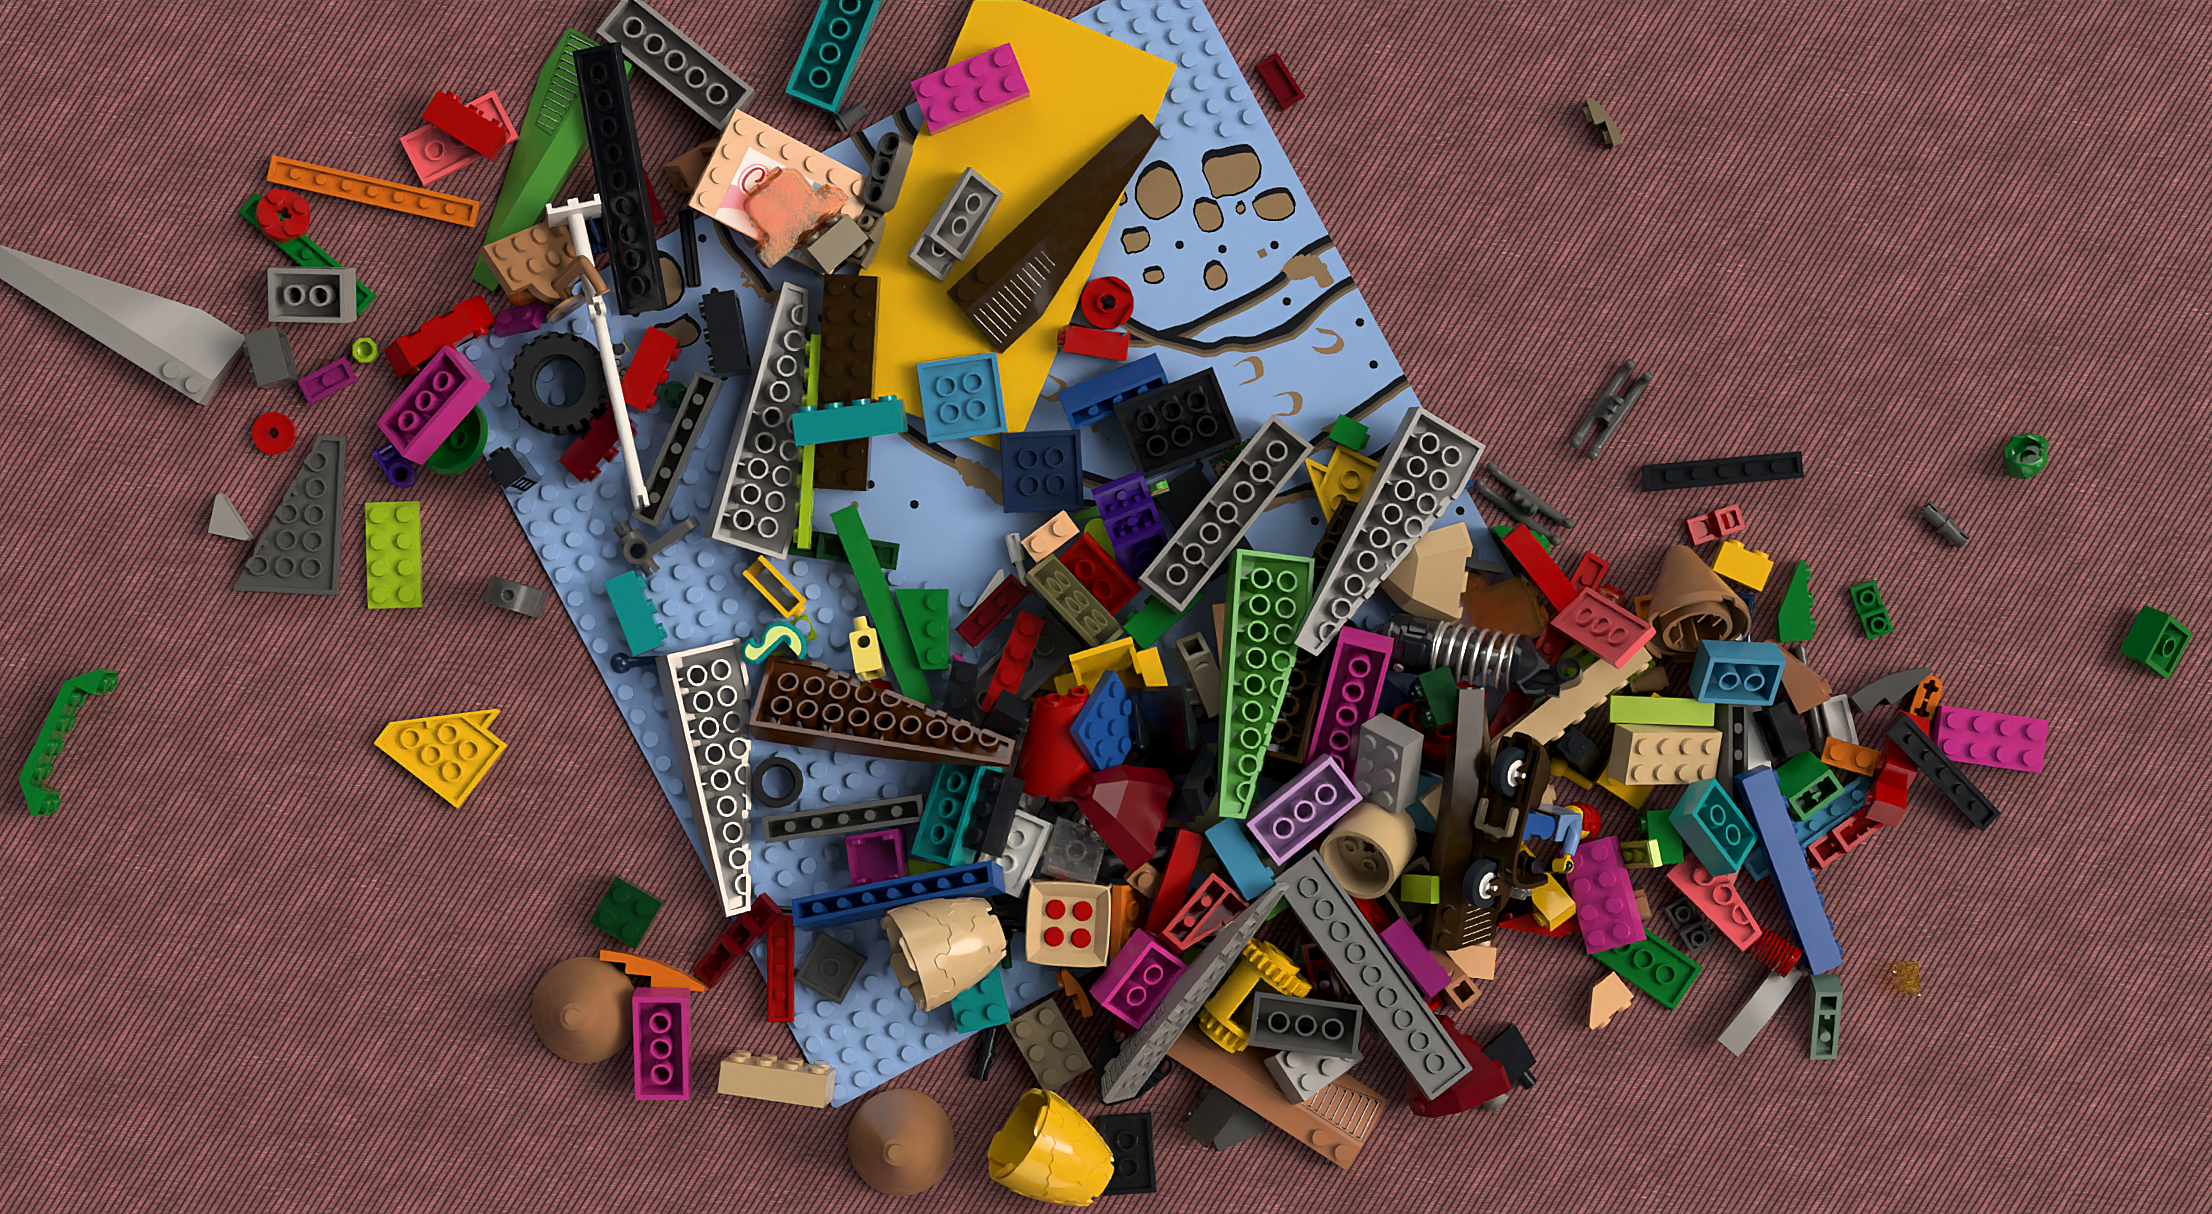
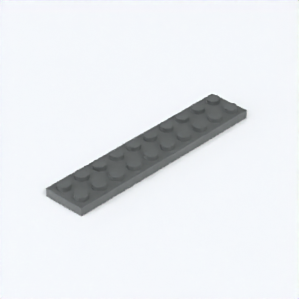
(1372, 976)

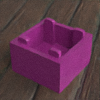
(877, 857)

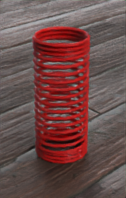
(1789, 960)

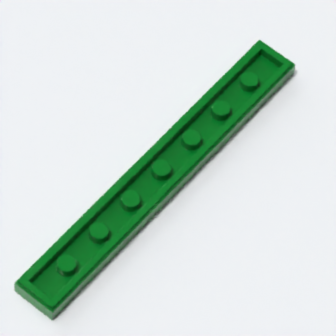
(881, 604)

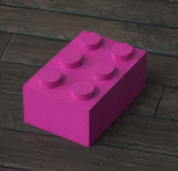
(1138, 978)

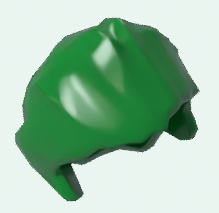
(2025, 455)

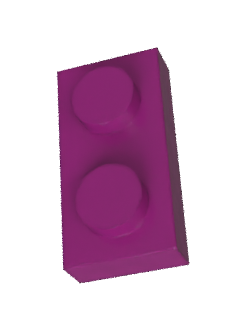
(519, 319)
(328, 380)

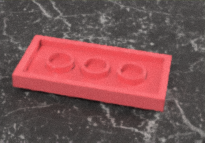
(439, 154)
(1603, 628)

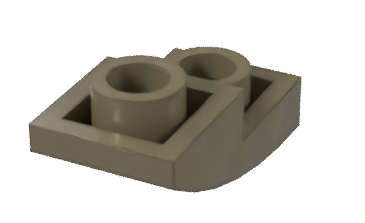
(1597, 116)
(872, 225)

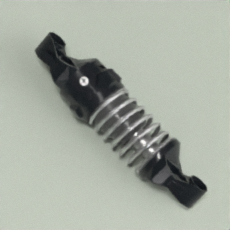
(1430, 643)

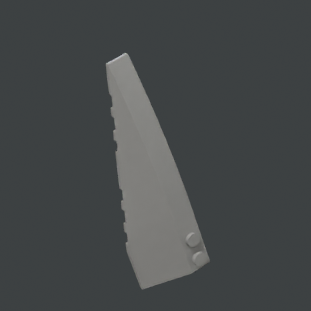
(761, 466)

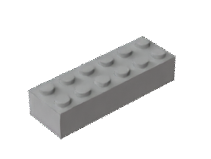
(676, 62)

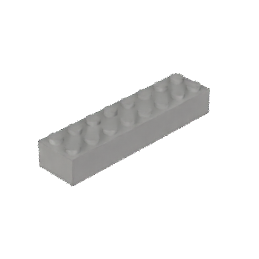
(1225, 514)

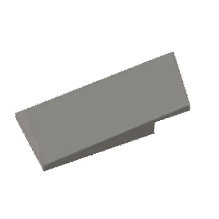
(955, 225)

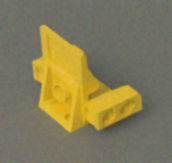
(1132, 668)

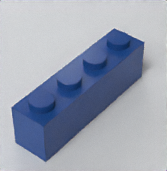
(1096, 396)

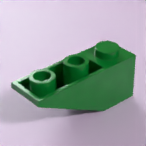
(1793, 613)

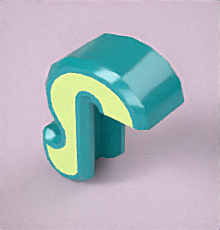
(771, 639)

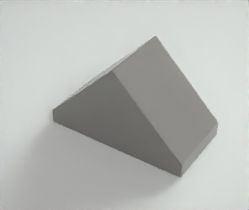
(227, 521)

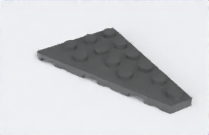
(305, 536)

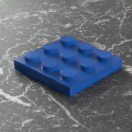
(1105, 724)

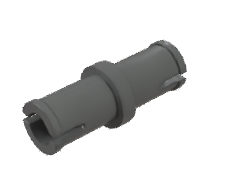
(1944, 524)

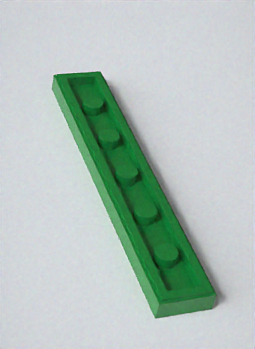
(308, 253)

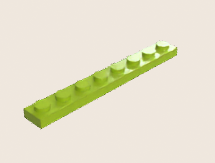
(804, 506)

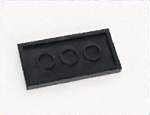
(1184, 497)

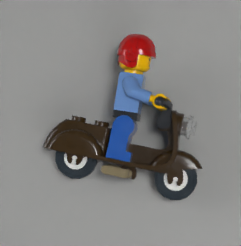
(1509, 817)

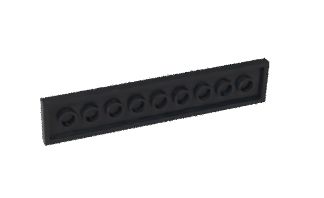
(620, 178)

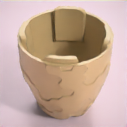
(943, 947)

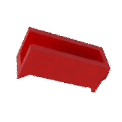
(1093, 342)

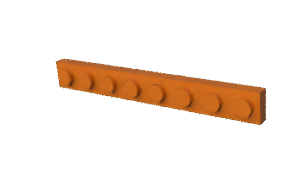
(373, 191)

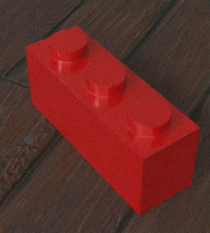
(466, 124)
(649, 369)

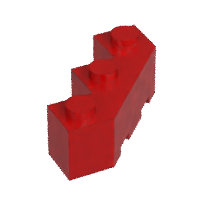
(465, 321)
(1892, 779)

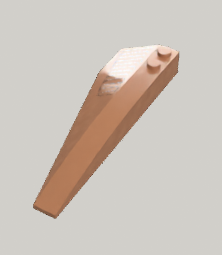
(1329, 1121)

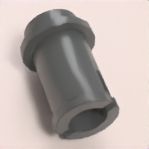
(850, 117)

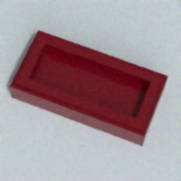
(1279, 81)

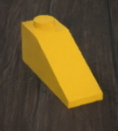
(1551, 903)

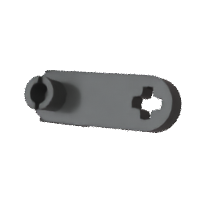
(631, 537)

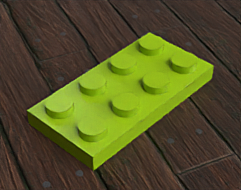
(393, 555)

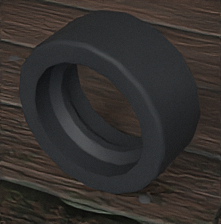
(762, 795)

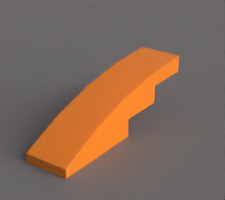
(661, 973)

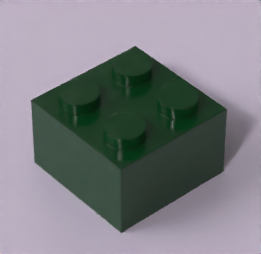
(1435, 699)
(627, 912)

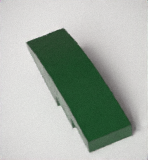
(828, 547)

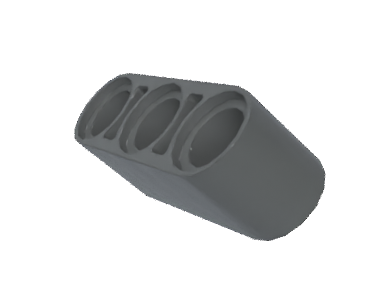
(891, 160)

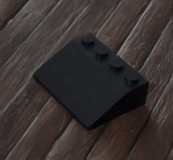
(1177, 424)

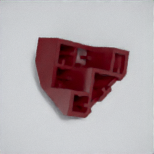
(1126, 809)
(1478, 1086)

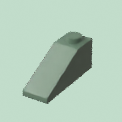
(1824, 1016)

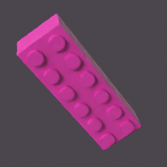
(1350, 696)

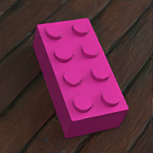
(970, 89)
(433, 405)
(1990, 738)
(1604, 896)
(662, 1043)

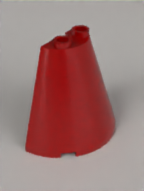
(1049, 754)

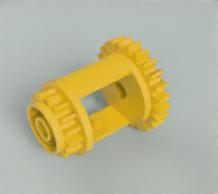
(1258, 962)

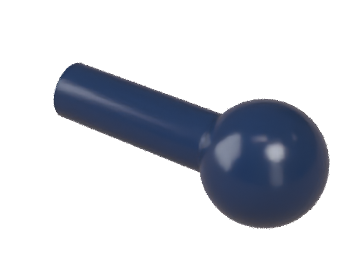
(622, 662)

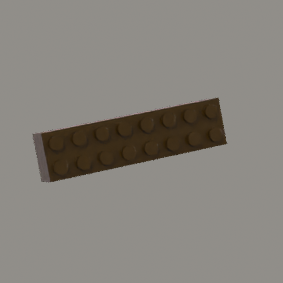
(847, 374)

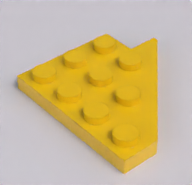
(1343, 478)
(445, 750)

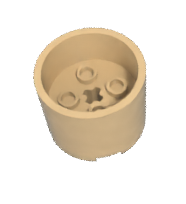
(1369, 848)

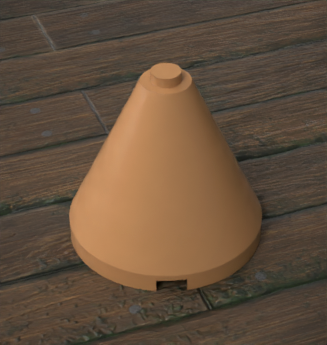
(1692, 607)
(584, 1009)
(901, 1141)

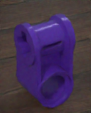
(392, 462)

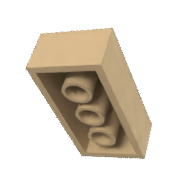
(1663, 754)
(777, 1079)

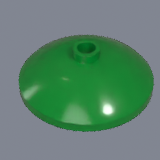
(462, 445)

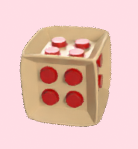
(1068, 923)

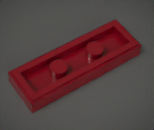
(992, 610)

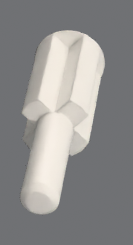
(1016, 554)

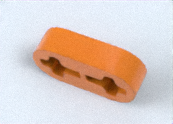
(1932, 698)

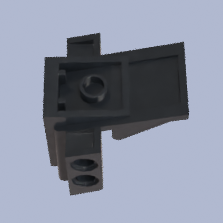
(1172, 741)

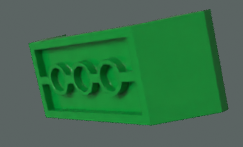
(40, 797)

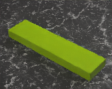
(1659, 710)

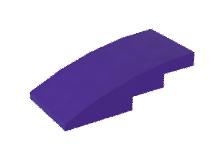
(1131, 522)

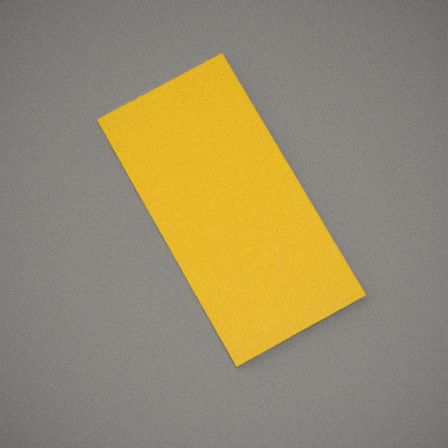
(1079, 100)

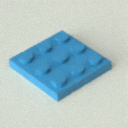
(962, 397)

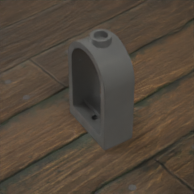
(516, 596)

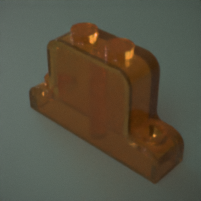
(788, 211)
(1505, 607)

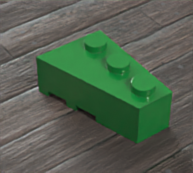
(928, 625)

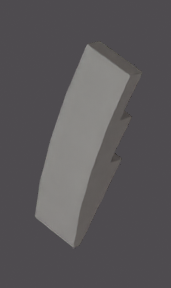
(1757, 1009)

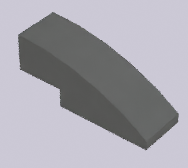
(1887, 688)

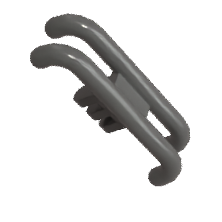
(1610, 409)
(1522, 504)

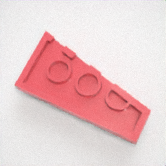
(1716, 900)

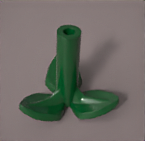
(1008, 932)

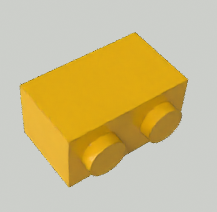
(1741, 565)

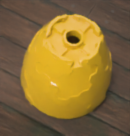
(1050, 1152)

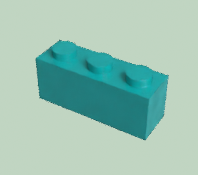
(636, 612)

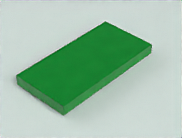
(1653, 968)

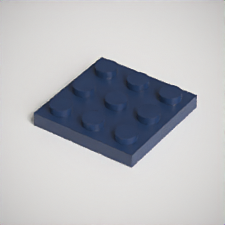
(1041, 471)

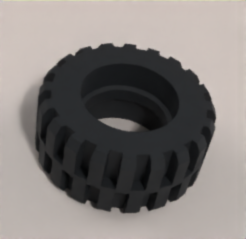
(525, 374)

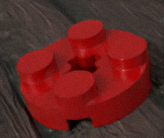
(285, 201)
(1104, 288)

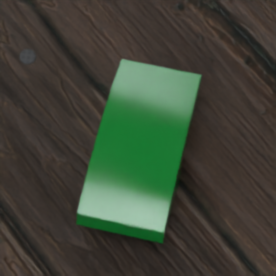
(1870, 609)

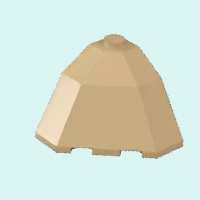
(1433, 575)

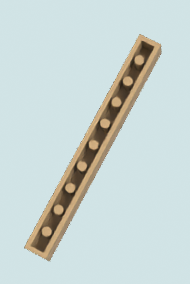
(1551, 714)

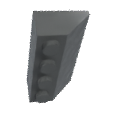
(1305, 1025)

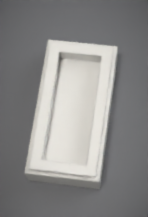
(1839, 719)

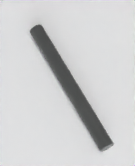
(1813, 713)

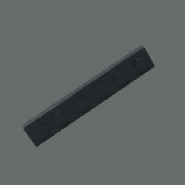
(1722, 471)
(1941, 771)

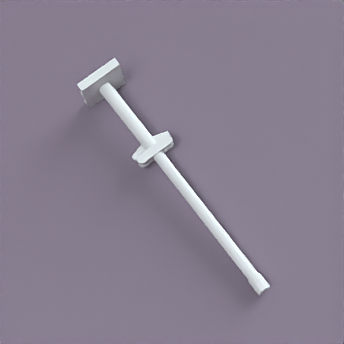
(575, 215)

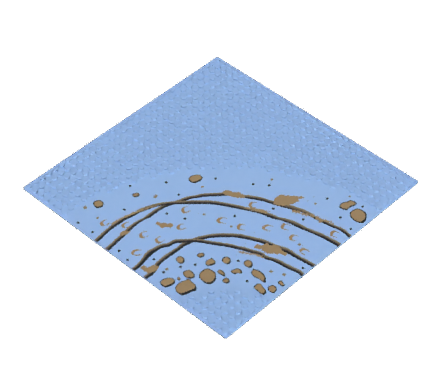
(1221, 277)

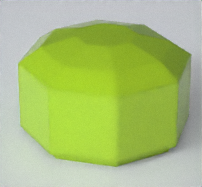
(365, 350)

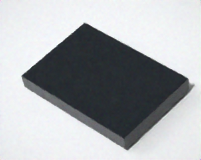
(1132, 1148)

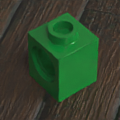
(1349, 433)

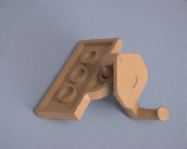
(545, 265)

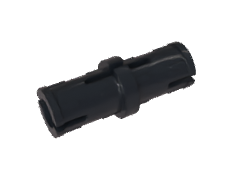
(986, 1053)

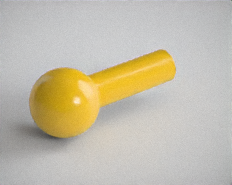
(1560, 768)

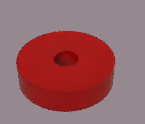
(263, 428)

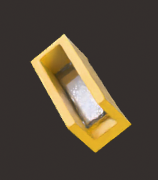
(776, 587)

